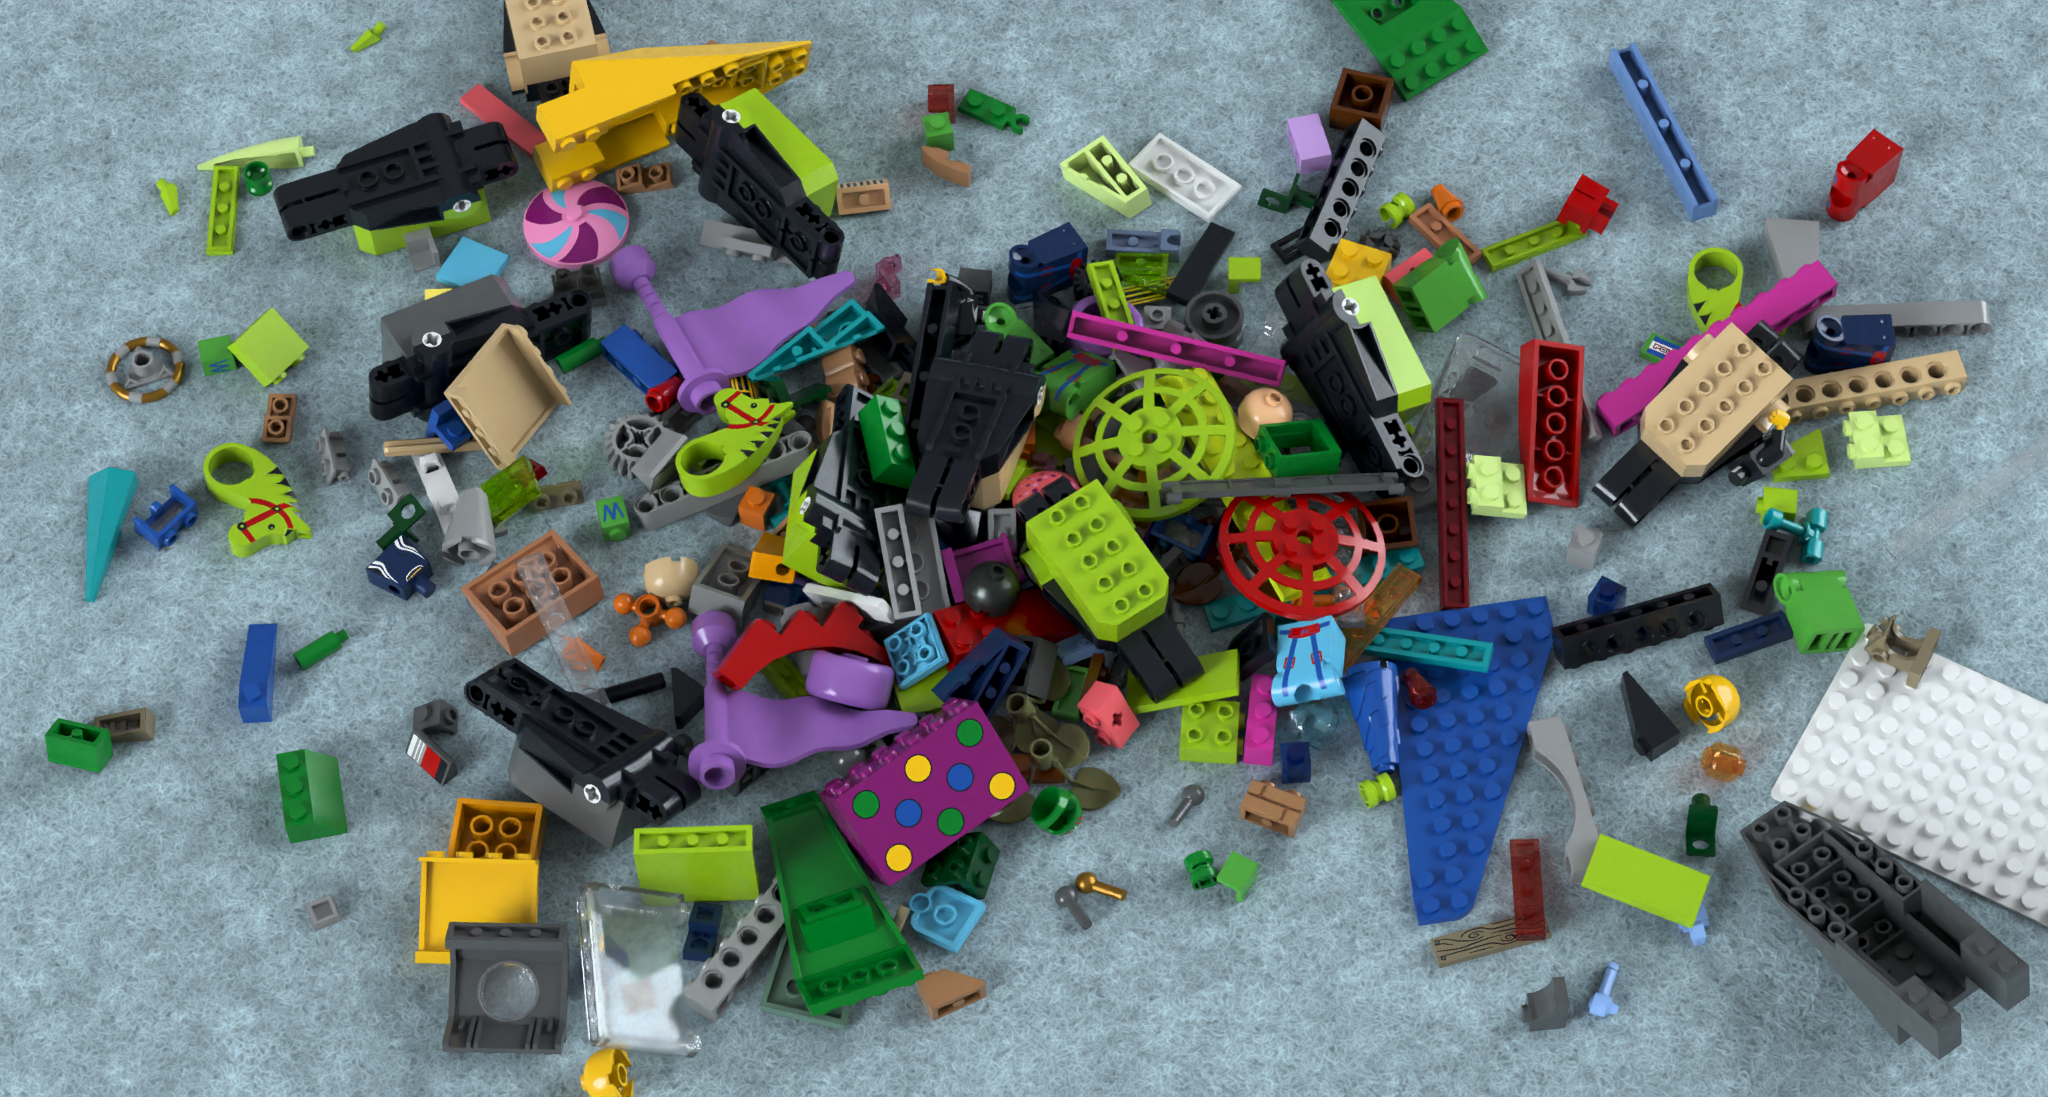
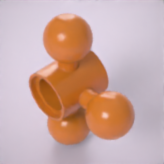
(640, 634)

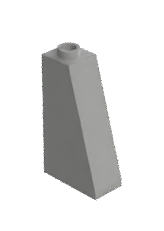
(1791, 244)

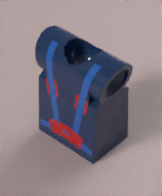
(1045, 264)
(1849, 342)

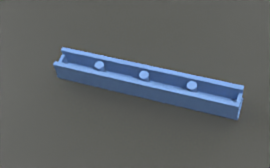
(1663, 132)

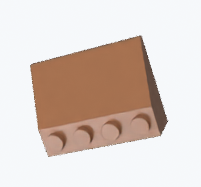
(504, 601)

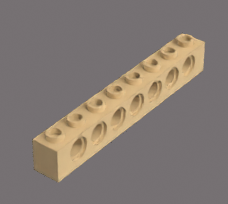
(1868, 381)

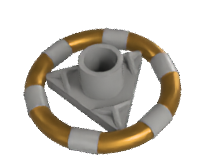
(145, 370)

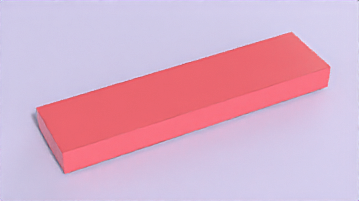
(492, 109)

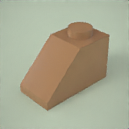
(949, 991)

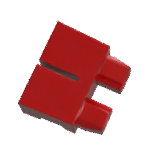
(1588, 206)

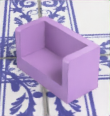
(1309, 143)

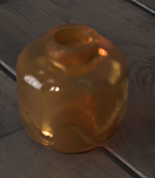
(1722, 762)

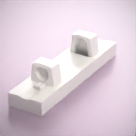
(437, 486)

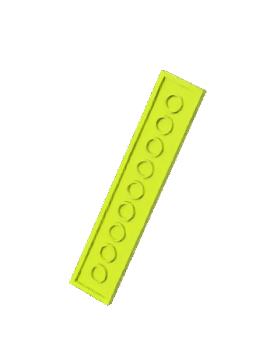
(1245, 464)

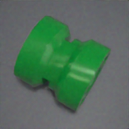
(257, 178)
(1201, 869)

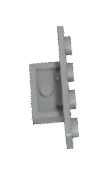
(739, 241)

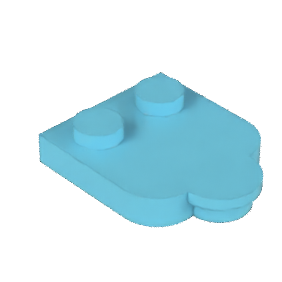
(944, 916)

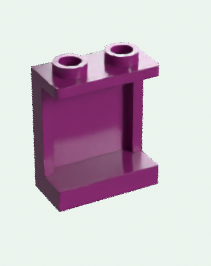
(961, 562)

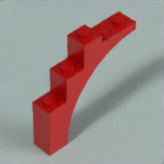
(800, 633)

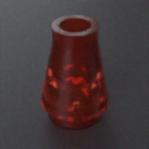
(1420, 691)

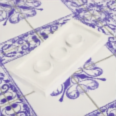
(1184, 177)

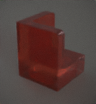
(942, 99)

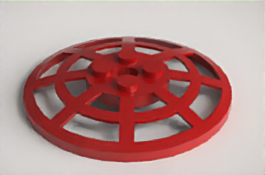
(1301, 556)

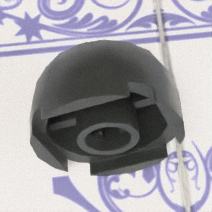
(992, 588)

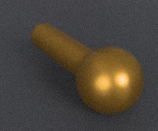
(1087, 883)

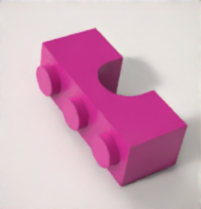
(1260, 722)

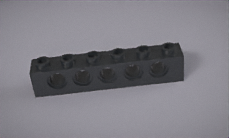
(1340, 191)
(1701, 601)

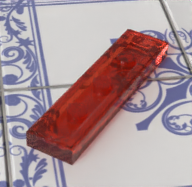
(1527, 890)

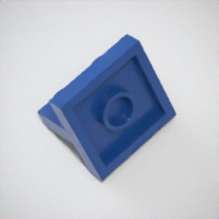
(448, 426)

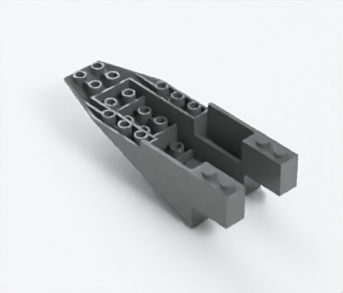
(1882, 928)

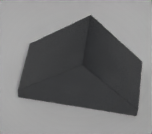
(687, 697)

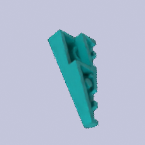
(838, 330)
(108, 503)

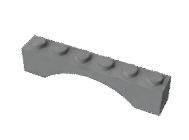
(1551, 748)

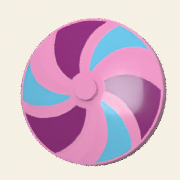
(576, 225)

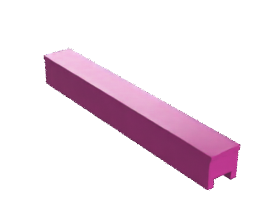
(1176, 348)

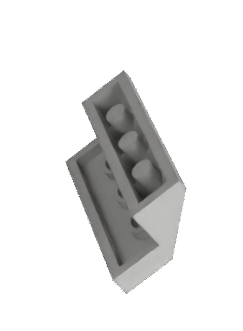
(911, 562)

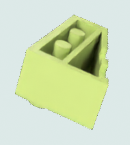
(1107, 177)

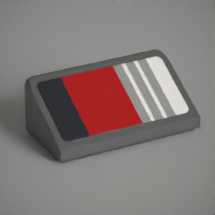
(431, 757)

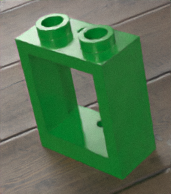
(1311, 433)

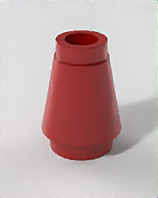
(662, 395)

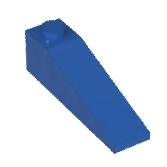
(258, 674)

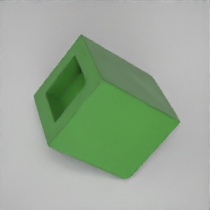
(1238, 874)

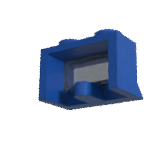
(168, 518)
(1186, 534)

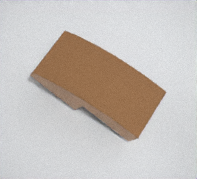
(938, 162)
(638, 179)
(279, 418)

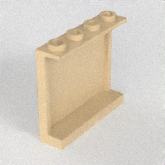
(506, 394)

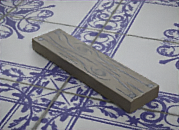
(1478, 942)

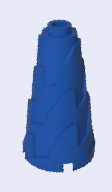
(1374, 704)

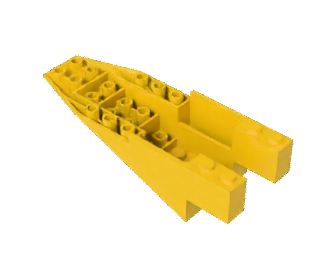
(631, 99)

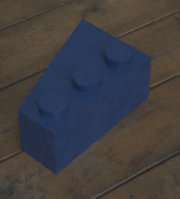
(985, 671)

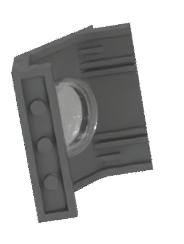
(507, 988)

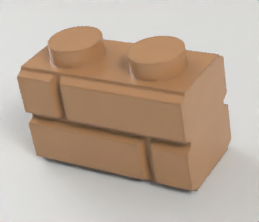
(1273, 807)

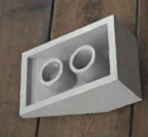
(726, 585)

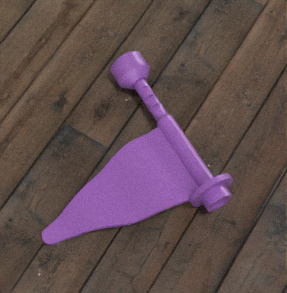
(729, 338)
(765, 730)

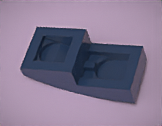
(703, 931)

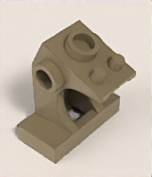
(1919, 651)

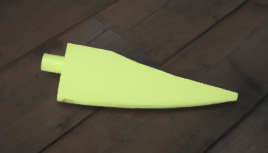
(275, 154)

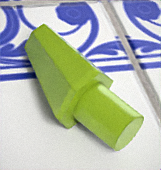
(369, 37)
(169, 195)

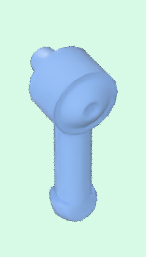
(1601, 1002)

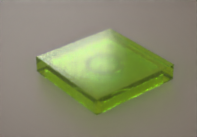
(511, 489)

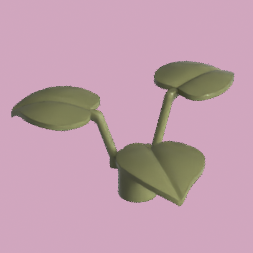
(1069, 742)
(1092, 785)

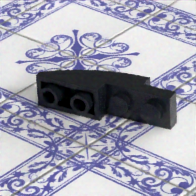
(894, 341)

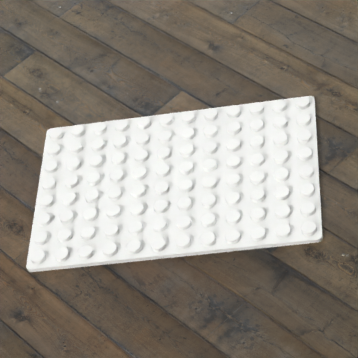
(1933, 774)

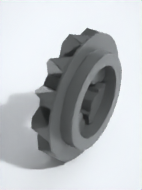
(1391, 242)

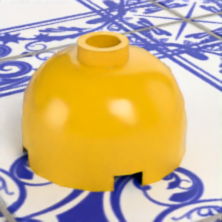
(1712, 696)
(606, 1073)

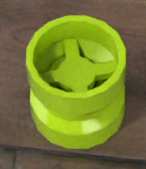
(1397, 209)
(1378, 790)

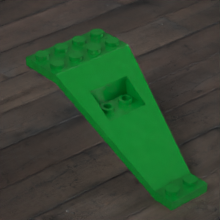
(1414, 40)
(833, 918)

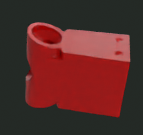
(1863, 176)

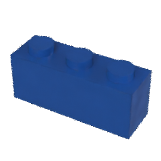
(636, 359)

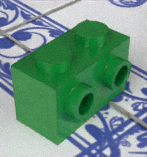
(78, 745)

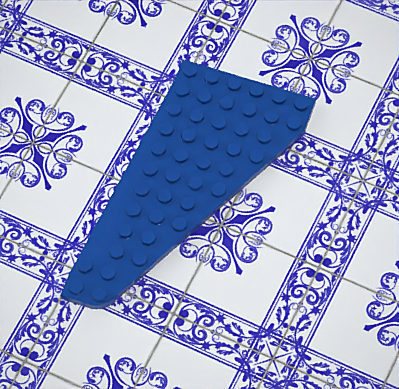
(1465, 747)

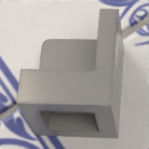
(422, 249)

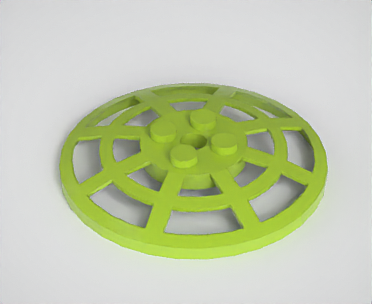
(1165, 449)

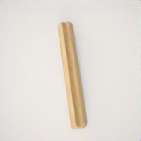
(424, 446)

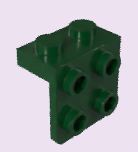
(776, 389)
(964, 862)

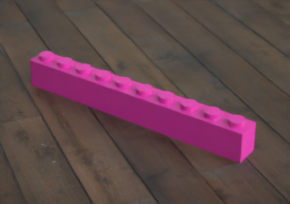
(1778, 308)

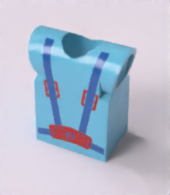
(1308, 662)

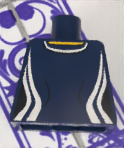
(402, 570)

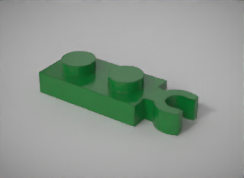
(992, 111)

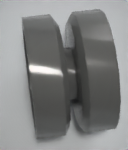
(1216, 318)

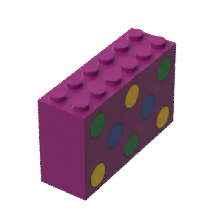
(923, 790)

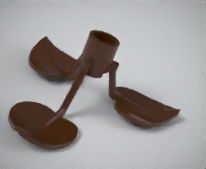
(1199, 583)

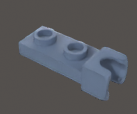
(1143, 242)

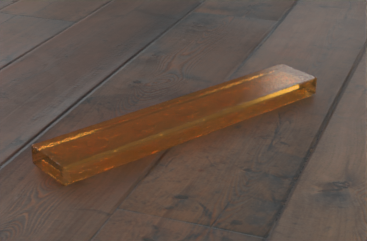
(1379, 610)

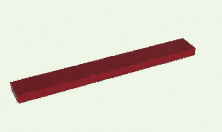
(1452, 503)

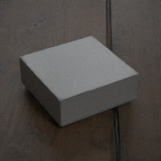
(323, 912)

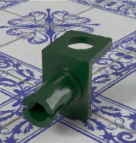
(1295, 196)
(401, 525)
(1701, 826)

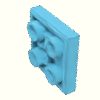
(471, 262)
(916, 651)

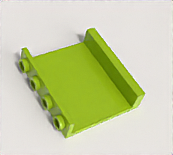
(698, 862)

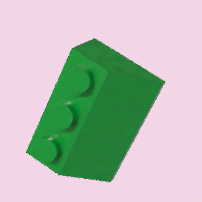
(887, 442)
(311, 795)

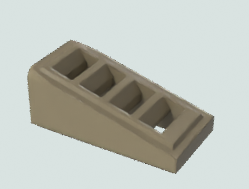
(142, 725)

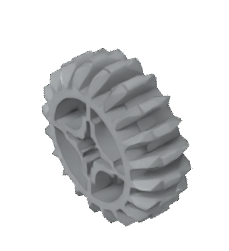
(637, 429)

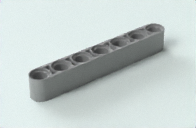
(1916, 318)
(675, 503)

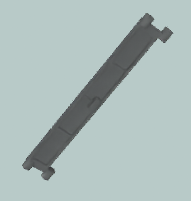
(1281, 486)

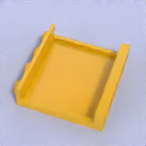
(472, 891)

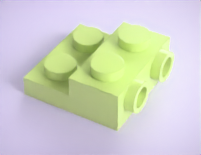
(1875, 440)
(1496, 487)

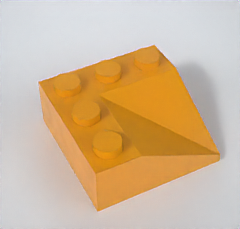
(497, 828)

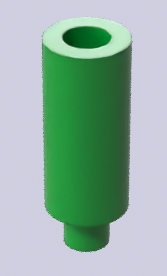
(579, 354)
(320, 649)

